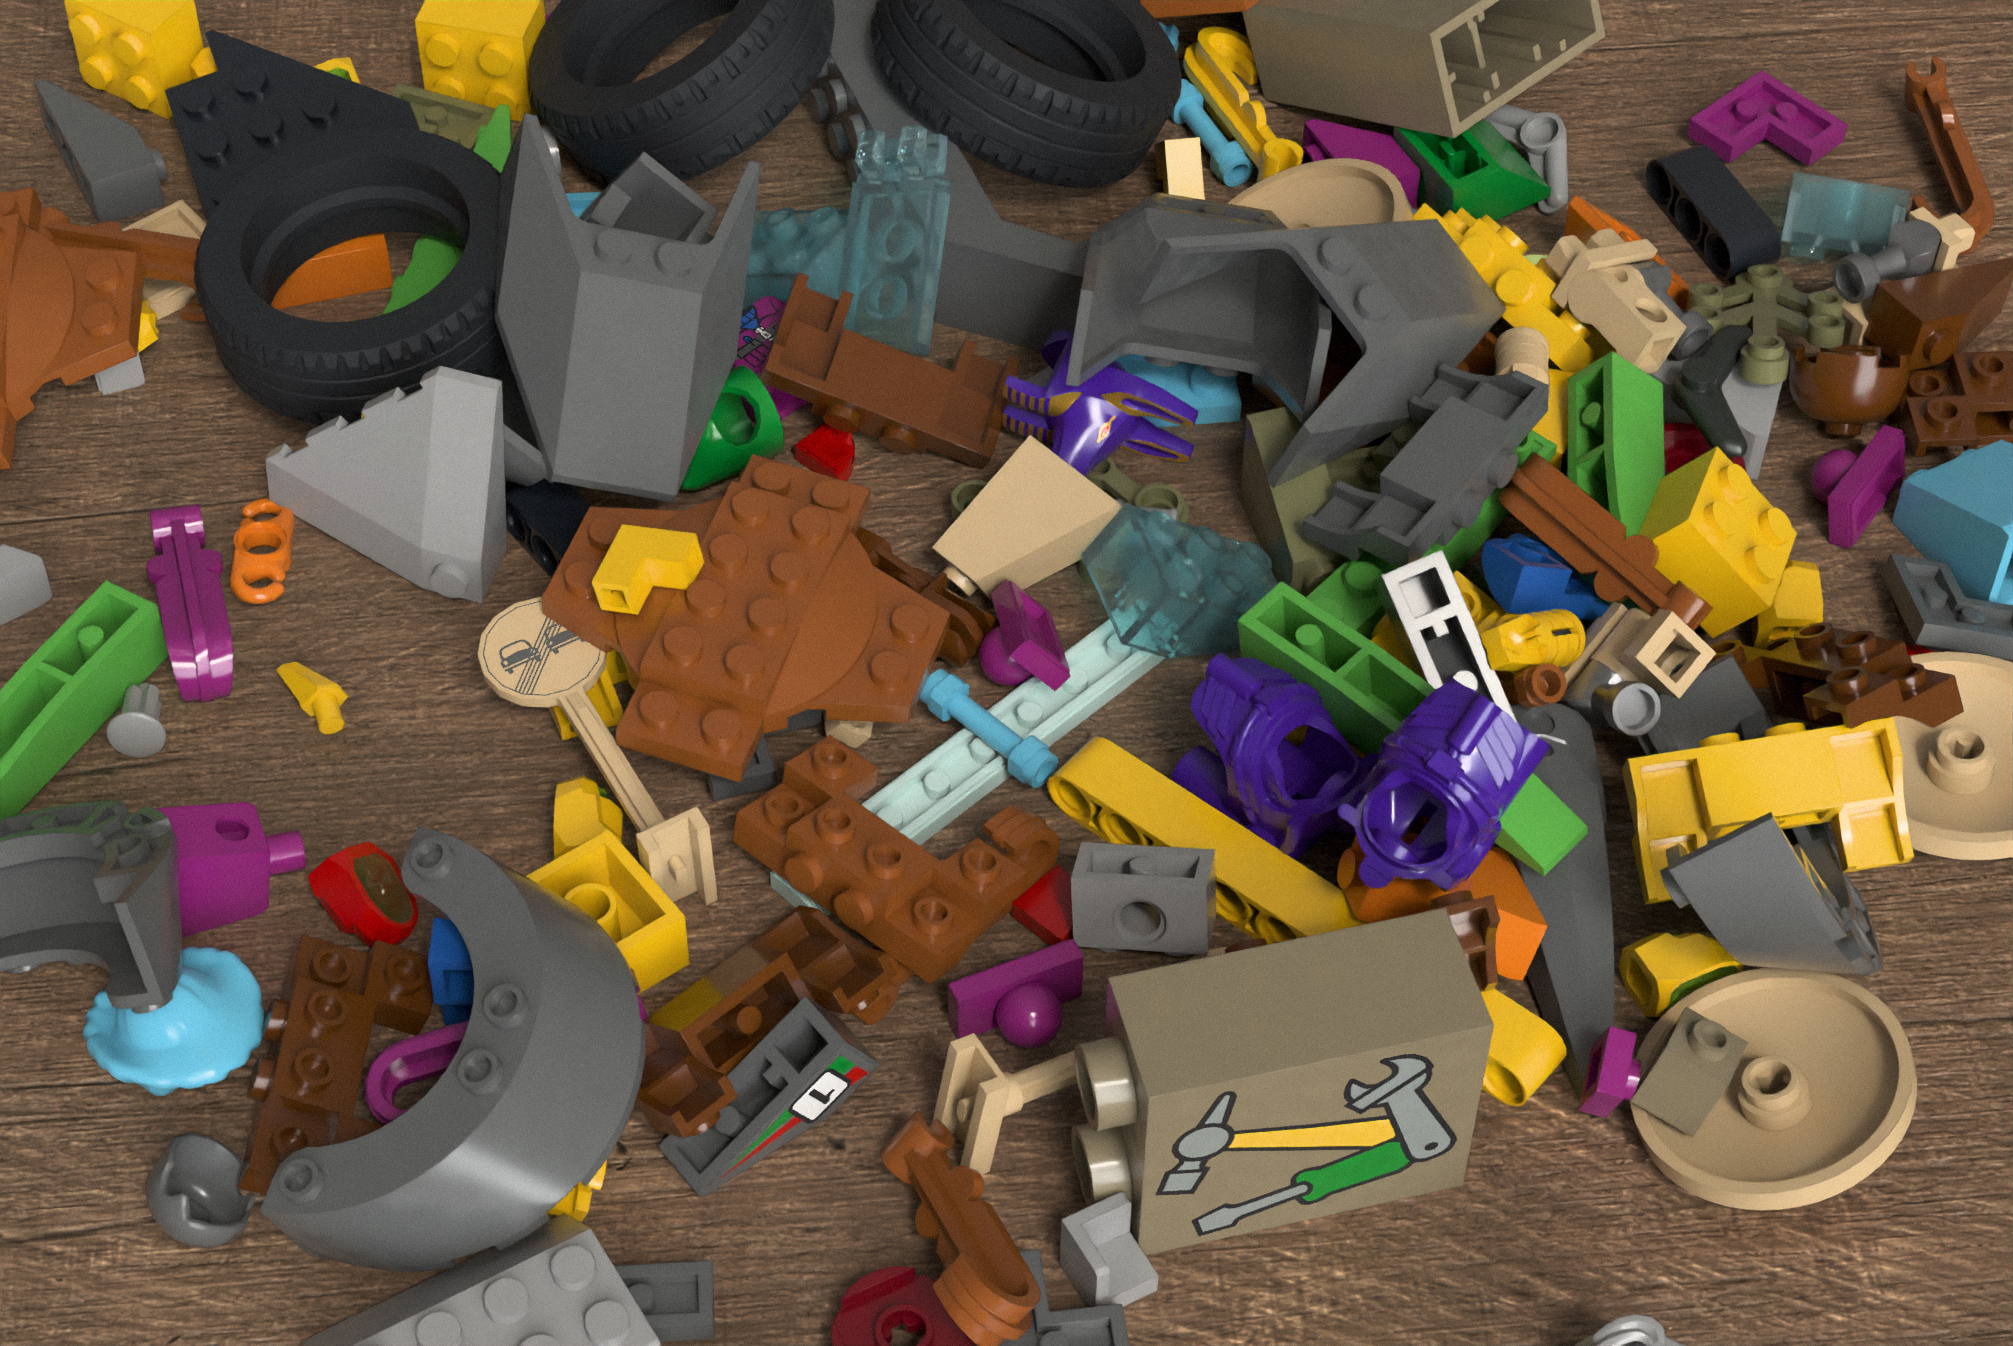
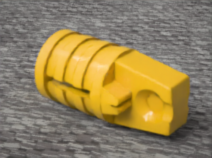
(1529, 642)

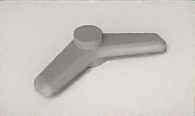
(1546, 143)

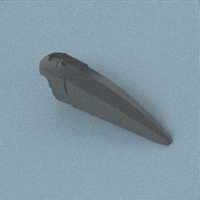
(1576, 955)

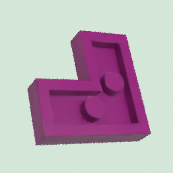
(1769, 111)

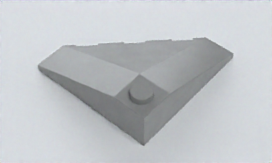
(410, 482)

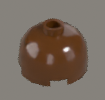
(1847, 385)

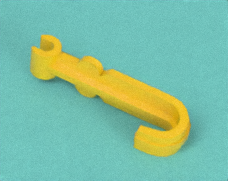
(1210, 69)

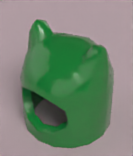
(730, 435)

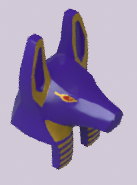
(1097, 416)

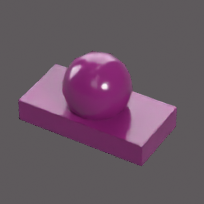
(1858, 485)
(1023, 642)
(1019, 996)

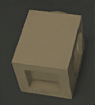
(1689, 1071)

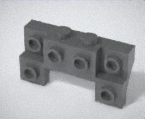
(1440, 473)

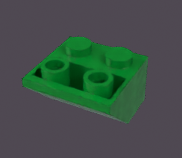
(1472, 172)

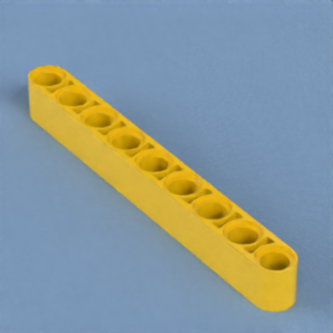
(1266, 889)

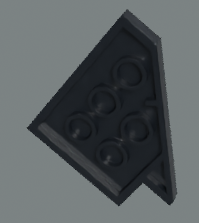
(263, 107)

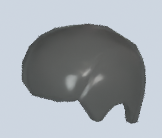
(197, 1193)

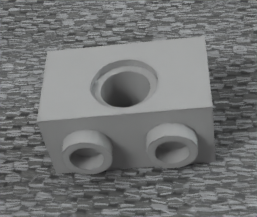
(1171, 879)

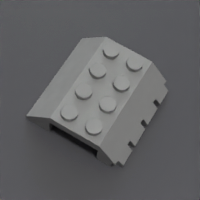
(536, 1292)

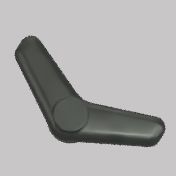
(1700, 394)

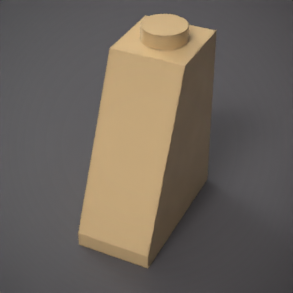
(1024, 523)

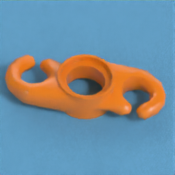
(253, 567)

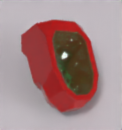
(365, 894)

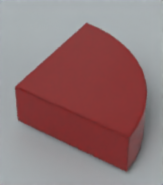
(827, 452)
(1047, 907)

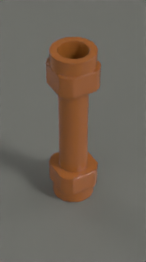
(1536, 686)

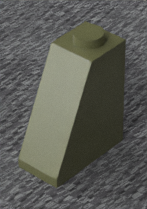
(1280, 511)

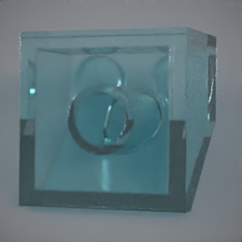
(1838, 216)

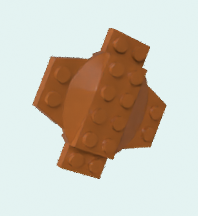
(59, 311)
(769, 628)

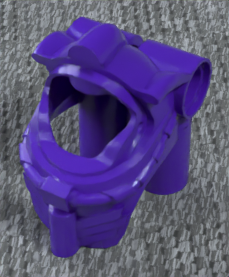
(1459, 768)
(1263, 778)

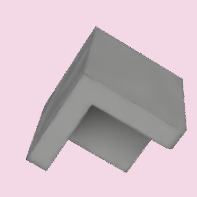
(1104, 1256)

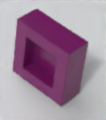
(1610, 1072)

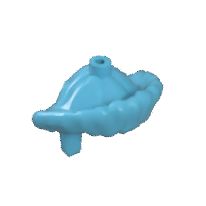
(189, 1040)

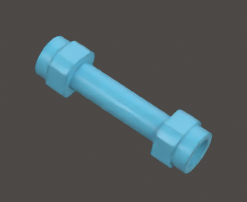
(1228, 159)
(1027, 759)

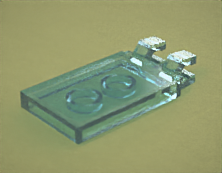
(896, 237)

